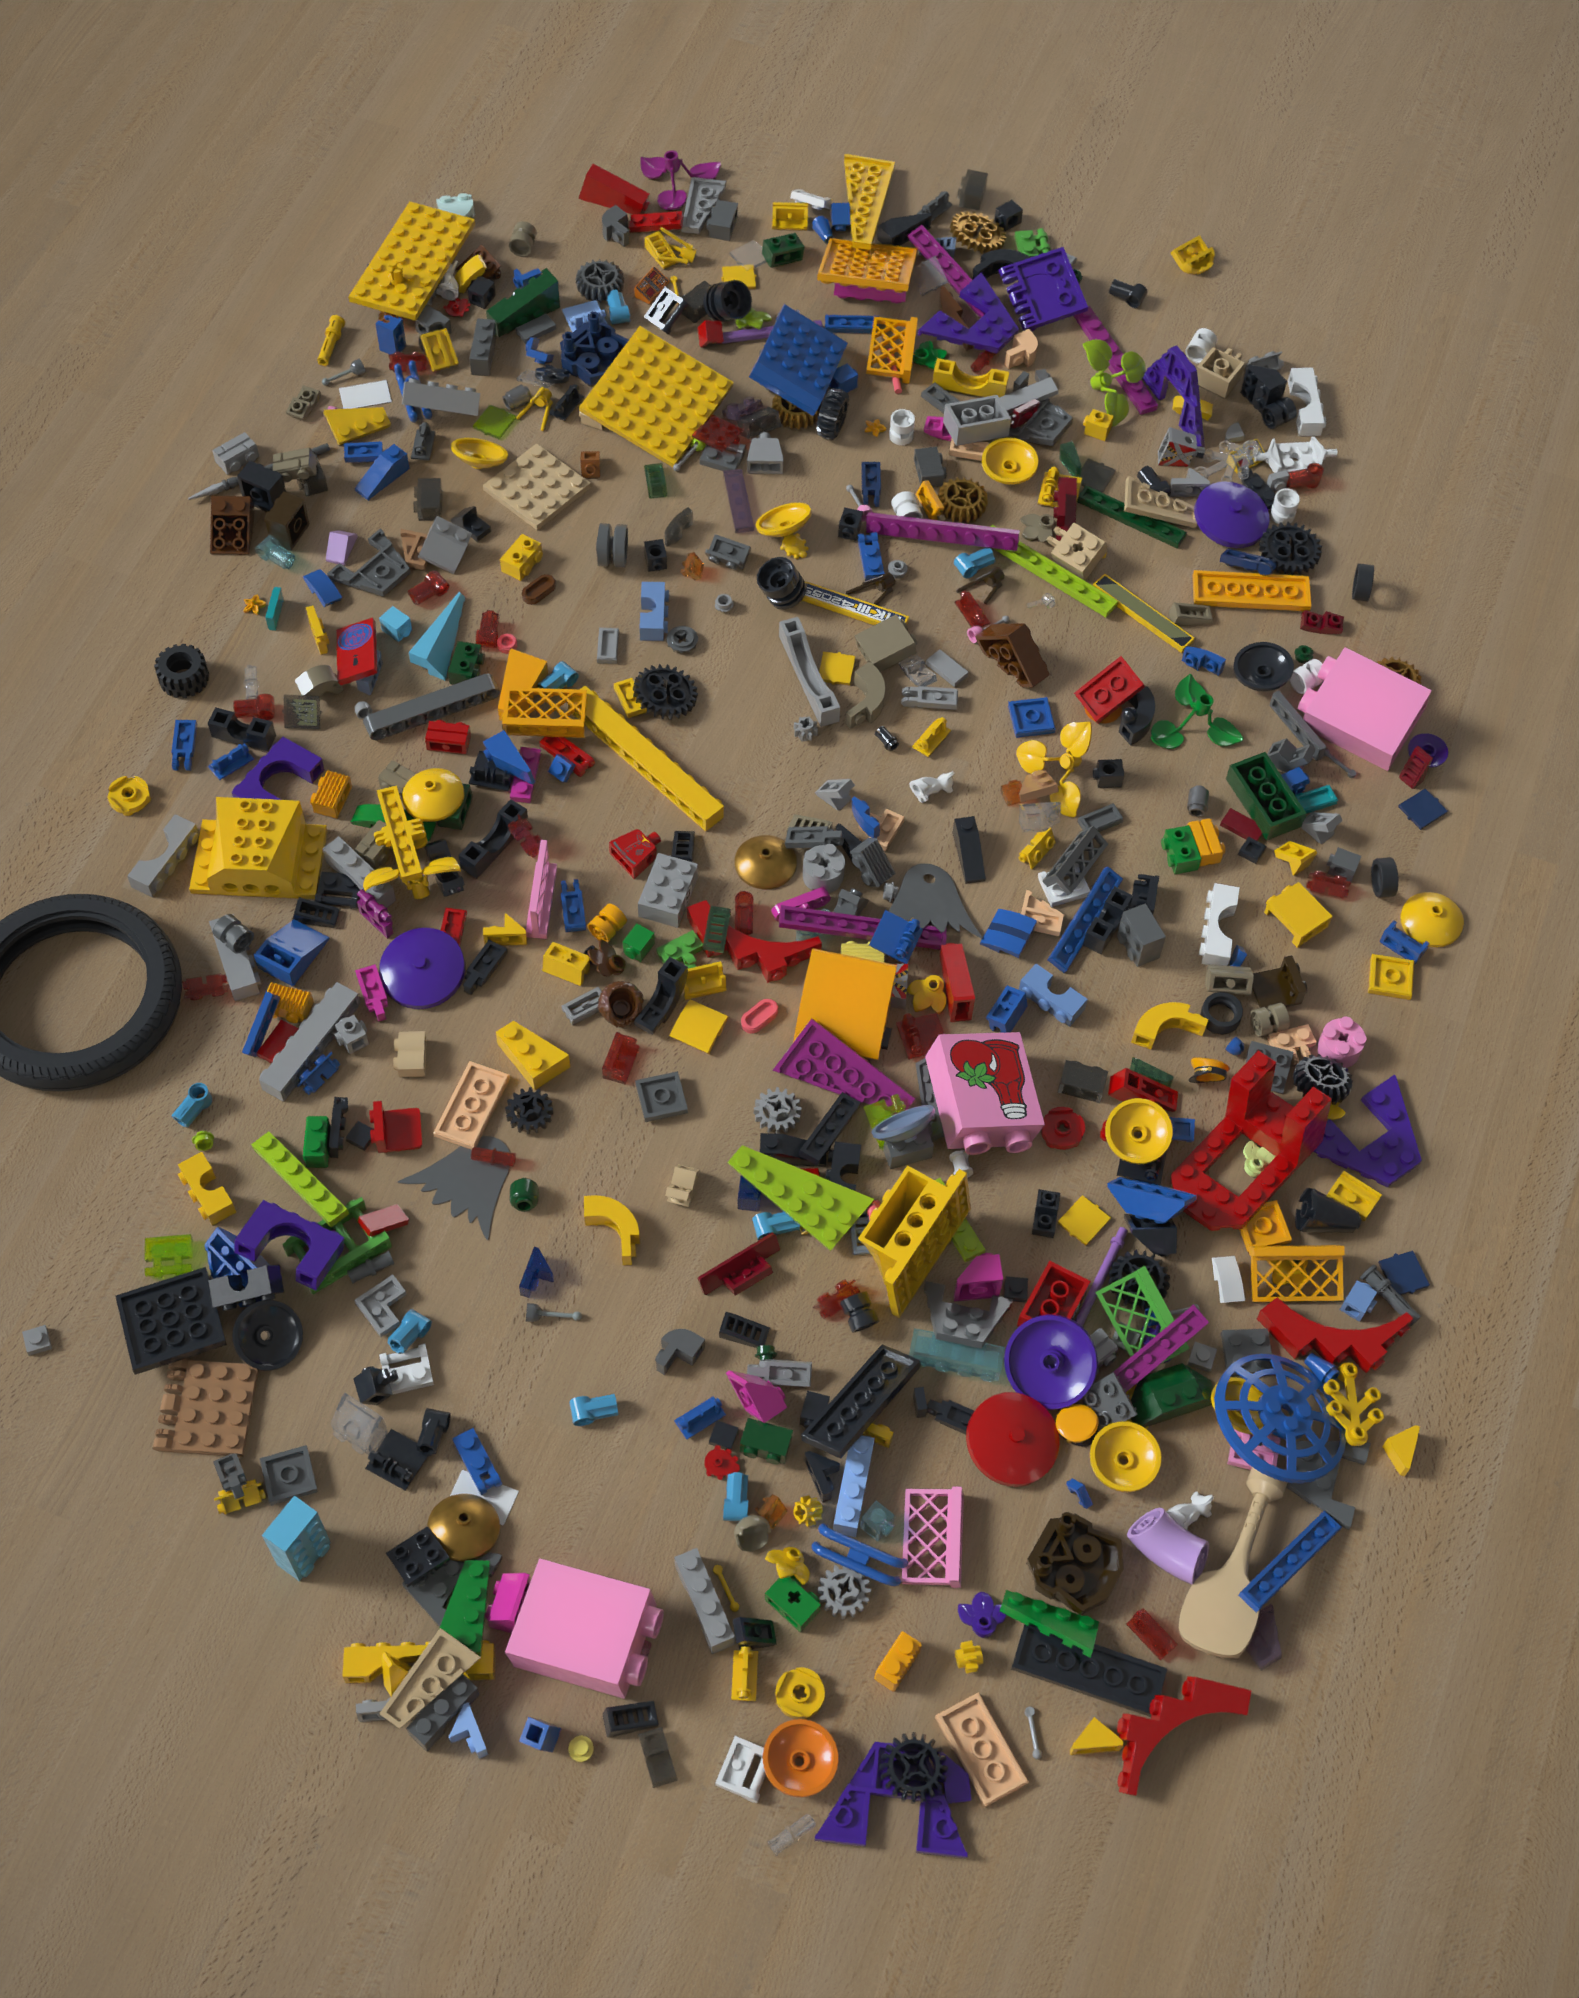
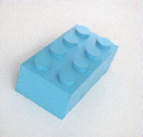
(297, 1538)

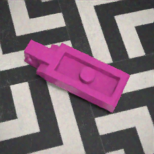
(372, 990)

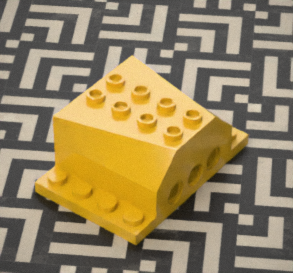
(258, 850)
(914, 1230)

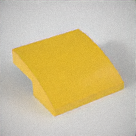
(698, 1026)

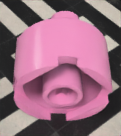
(1342, 1041)

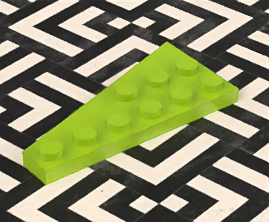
(811, 1201)

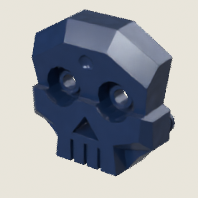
(590, 349)

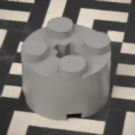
(823, 867)

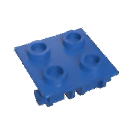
(896, 936)

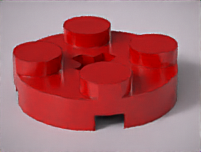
(1070, 1120)

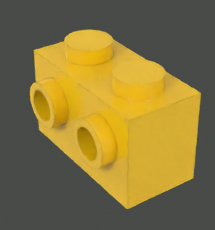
(521, 557)

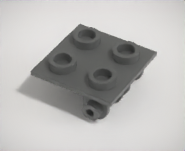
(1283, 1061)
(1109, 1401)

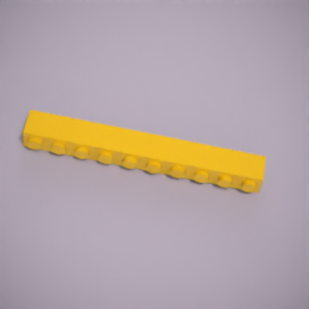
(650, 761)

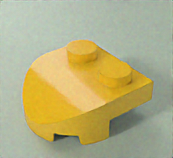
(1194, 256)

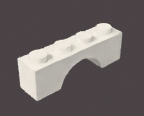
(1304, 386)
(1217, 946)

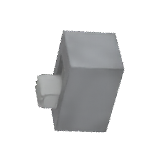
(1041, 375)

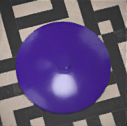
(1231, 514)
(422, 968)
(1051, 1360)

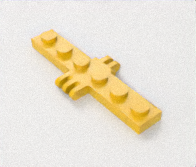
(400, 834)

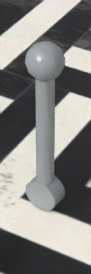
(1029, 1712)

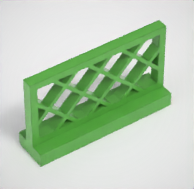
(1155, 1302)

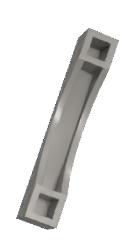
(818, 694)

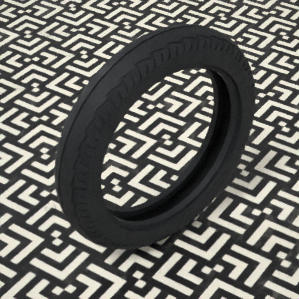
(138, 1036)

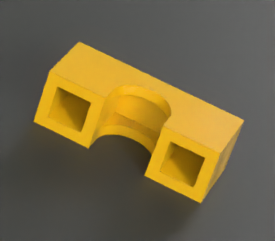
(215, 1203)

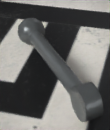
(1351, 773)

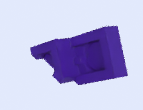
(957, 1782)

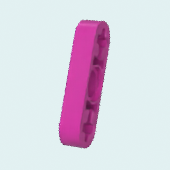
(809, 900)

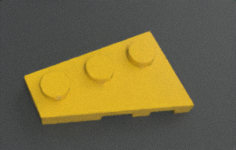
(356, 422)

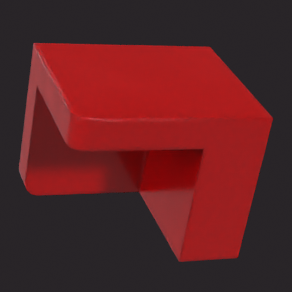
(710, 332)

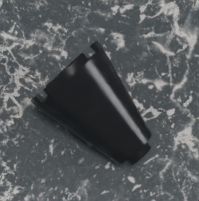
(1325, 1214)

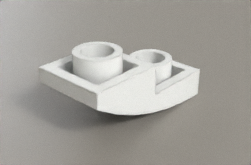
(1229, 1279)

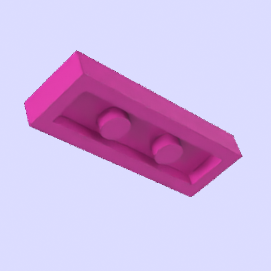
(522, 790)

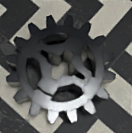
(530, 1112)

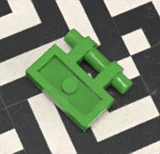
(1027, 242)

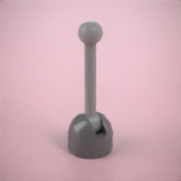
(356, 367)
(535, 1312)

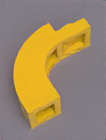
(1165, 1017)
(612, 1213)

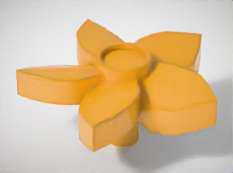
(875, 427)
(254, 604)

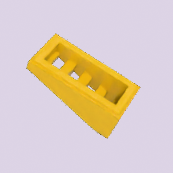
(657, 240)

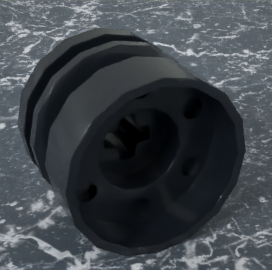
(727, 300)
(781, 583)

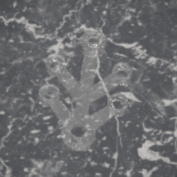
(1230, 460)

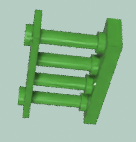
(356, 1255)

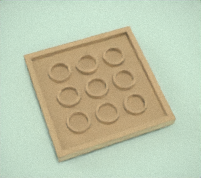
(536, 486)

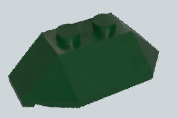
(1170, 1395)

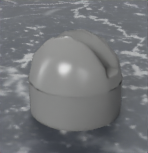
(362, 709)

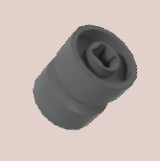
(233, 933)

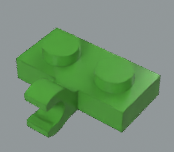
(681, 949)

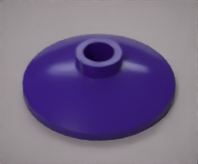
(1432, 745)

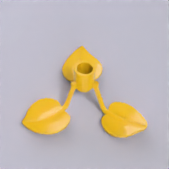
(1076, 739)
(419, 886)

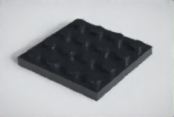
(170, 1321)

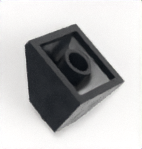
(1157, 1237)

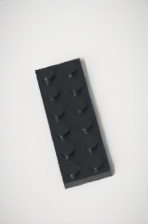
(861, 1401)
(1104, 1676)

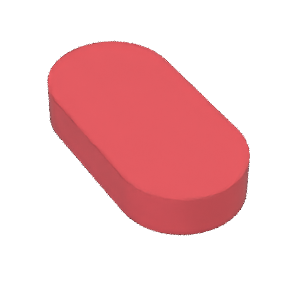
(759, 1016)

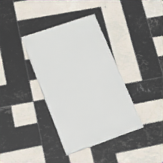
(365, 395)
(500, 1497)

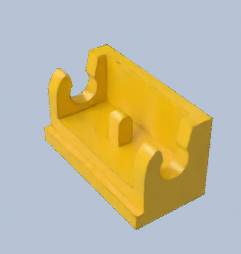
(789, 216)
(566, 963)
(704, 981)

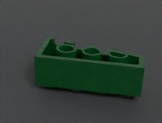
(526, 304)

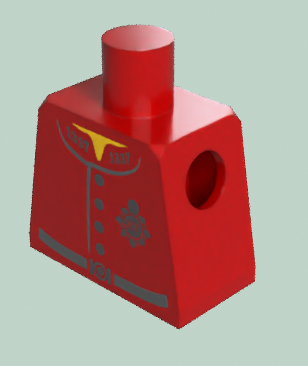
(635, 851)

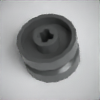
(612, 545)

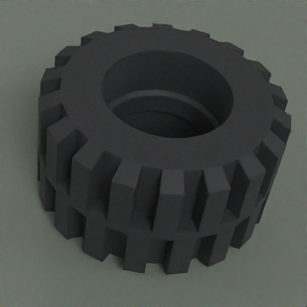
(182, 683)

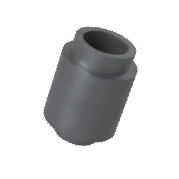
(516, 397)
(1198, 801)

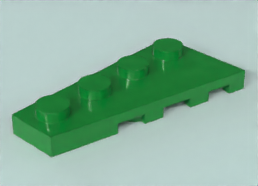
(467, 1606)
(1049, 1619)

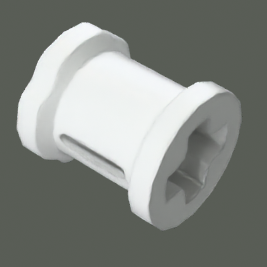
(960, 1161)

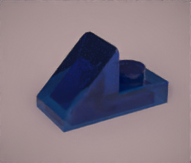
(536, 1269)

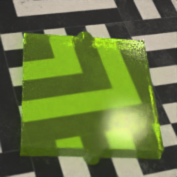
(494, 422)

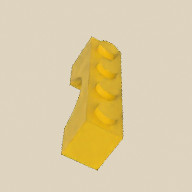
(951, 378)

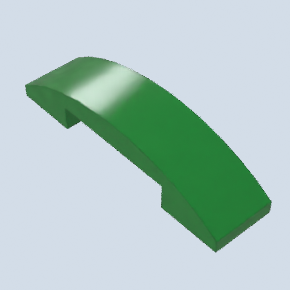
(369, 814)

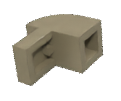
(318, 681)

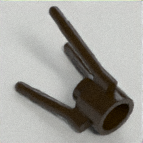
(991, 578)
(884, 582)

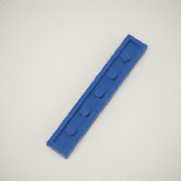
(1092, 906)
(1289, 1561)

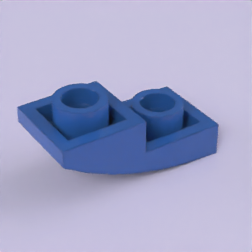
(323, 587)
(1199, 657)
(862, 815)

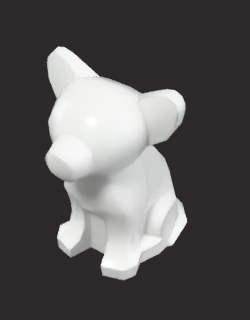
(449, 286)
(927, 785)
(1186, 1514)

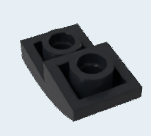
(1046, 1213)

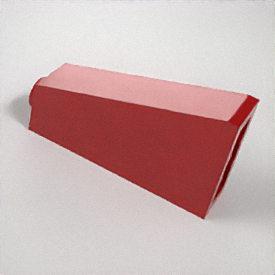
(609, 190)
(957, 982)

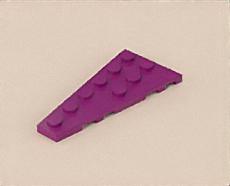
(834, 1066)

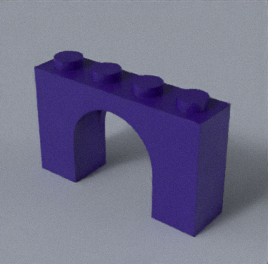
(283, 757)
(272, 1222)

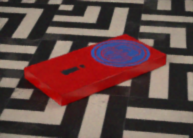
(356, 651)

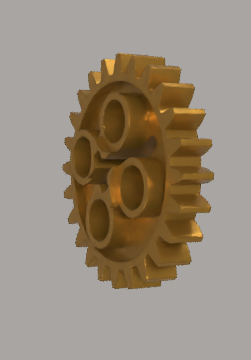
(965, 227)

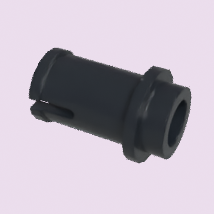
(890, 742)

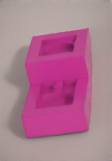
(935, 427)

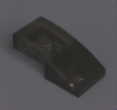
(657, 1757)

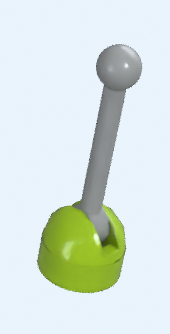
(696, 446)

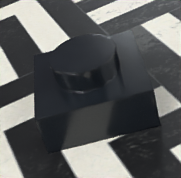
(1016, 1288)

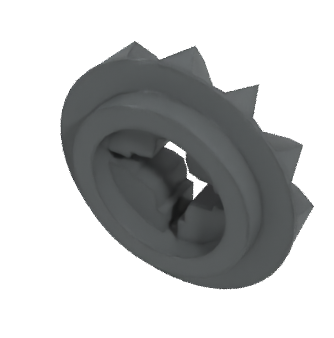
(680, 633)

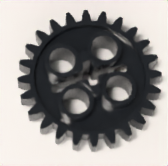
(1303, 546)
(677, 689)

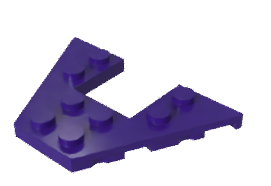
(988, 333)
(1183, 375)
(1389, 1155)
(849, 1817)

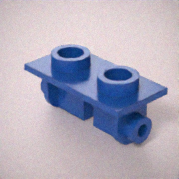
(231, 762)
(324, 1066)
(700, 1417)

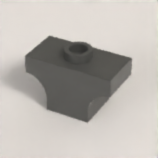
(432, 320)
(850, 902)

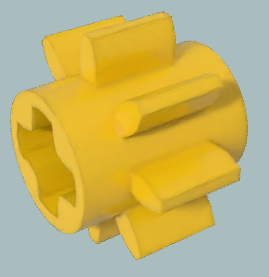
(808, 1510)
(969, 1656)

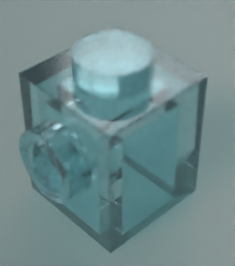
(877, 1521)

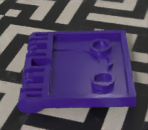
(1045, 288)

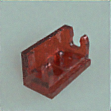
(620, 1058)

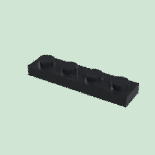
(829, 1128)

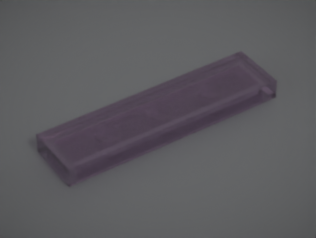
(738, 500)

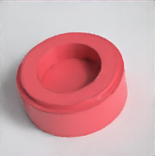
(507, 642)

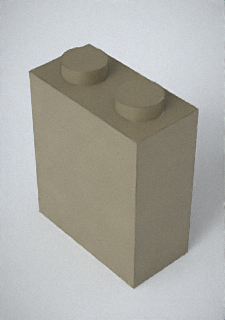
(886, 643)

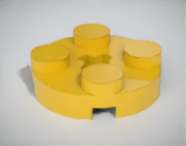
(132, 804)
(793, 1680)

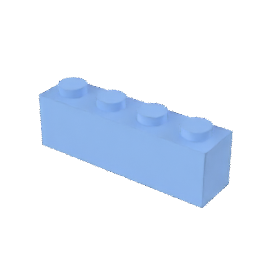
(853, 1486)

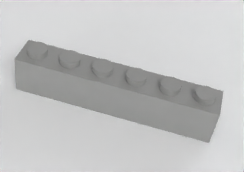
(308, 1042)

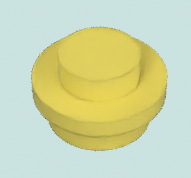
(581, 1748)

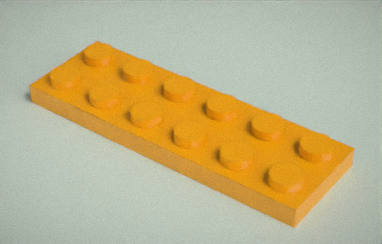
(1251, 590)

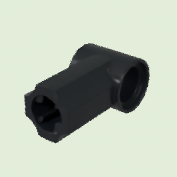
(1133, 295)
(1149, 476)
(433, 1426)

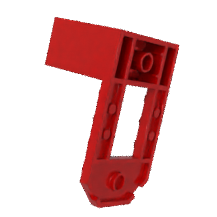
(1267, 1120)

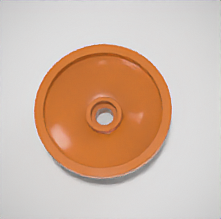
(800, 1740)

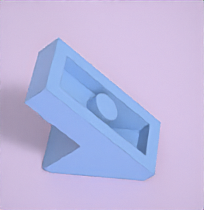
(467, 1726)

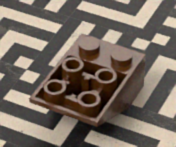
(231, 524)

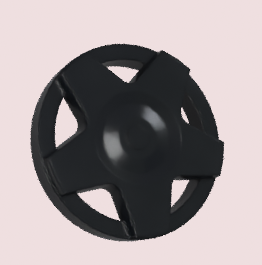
(552, 374)

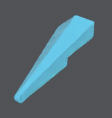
(437, 643)

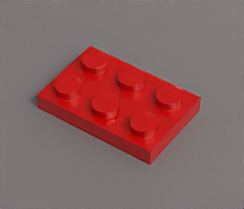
(1109, 689)

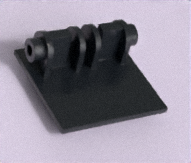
(488, 775)
(1147, 1172)
(396, 1460)
(418, 1557)

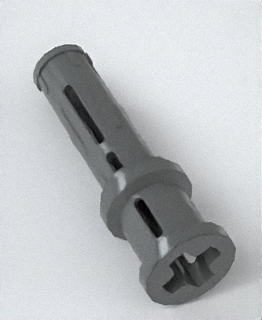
(1384, 1288)

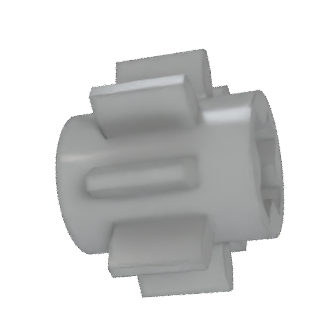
(805, 729)

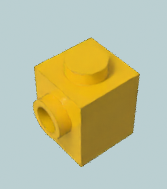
(1098, 424)

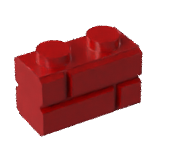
(448, 737)

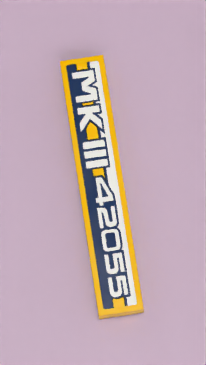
(848, 605)

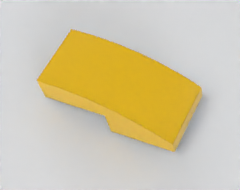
(469, 271)
(1206, 407)

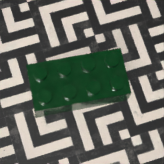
(1265, 795)

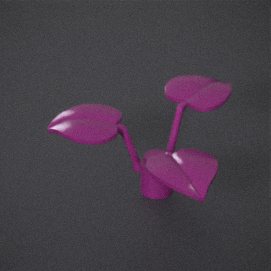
(656, 166)

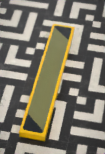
(1145, 614)

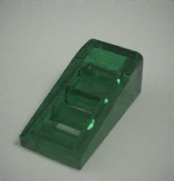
(1070, 459)
(655, 481)
(720, 916)
(1151, 1072)

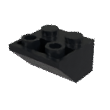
(1262, 386)

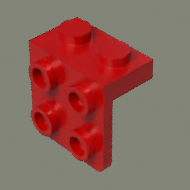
(395, 1128)

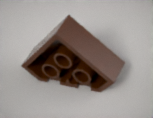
(1014, 651)

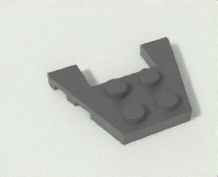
(1044, 426)
(379, 573)
(962, 1323)
(1321, 1490)
(437, 1589)

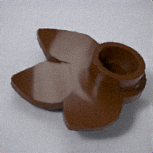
(606, 960)

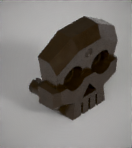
(1092, 1572)

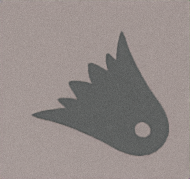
(931, 901)
(466, 1182)

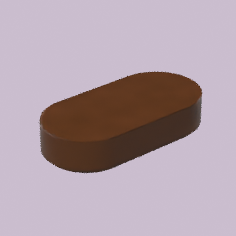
(538, 589)

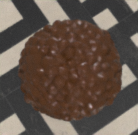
(620, 1003)

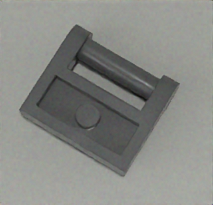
(723, 460)

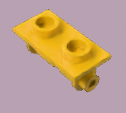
(932, 737)
(1042, 844)
(251, 1496)
(744, 1674)

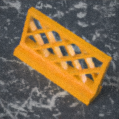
(907, 345)
(544, 725)
(1301, 1253)

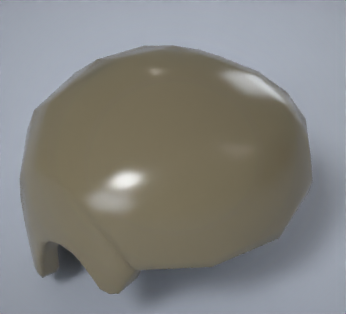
(752, 1533)

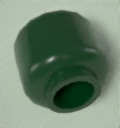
(524, 1194)

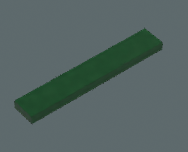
(1115, 509)

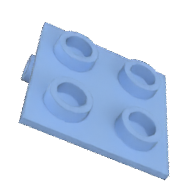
(578, 314)

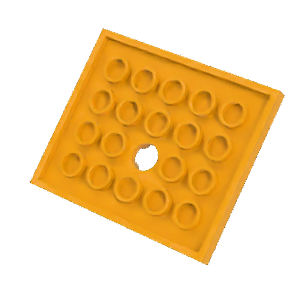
(879, 268)

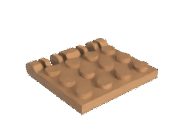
(211, 1408)

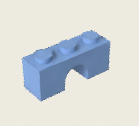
(652, 623)
(1064, 1007)

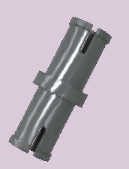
(370, 1267)

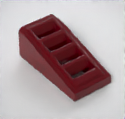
(1414, 769)

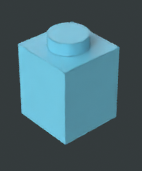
(395, 624)

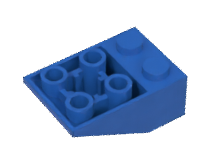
(290, 951)

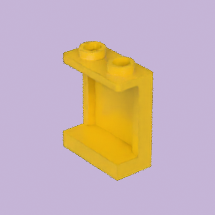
(1299, 913)

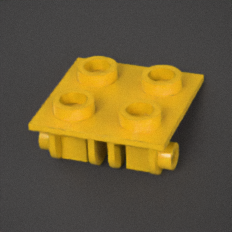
(1049, 484)

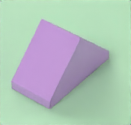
(340, 546)

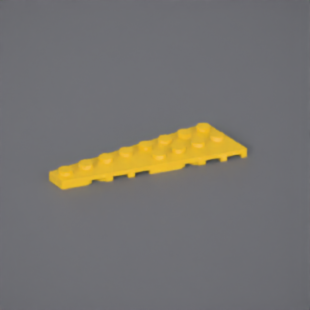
(866, 191)

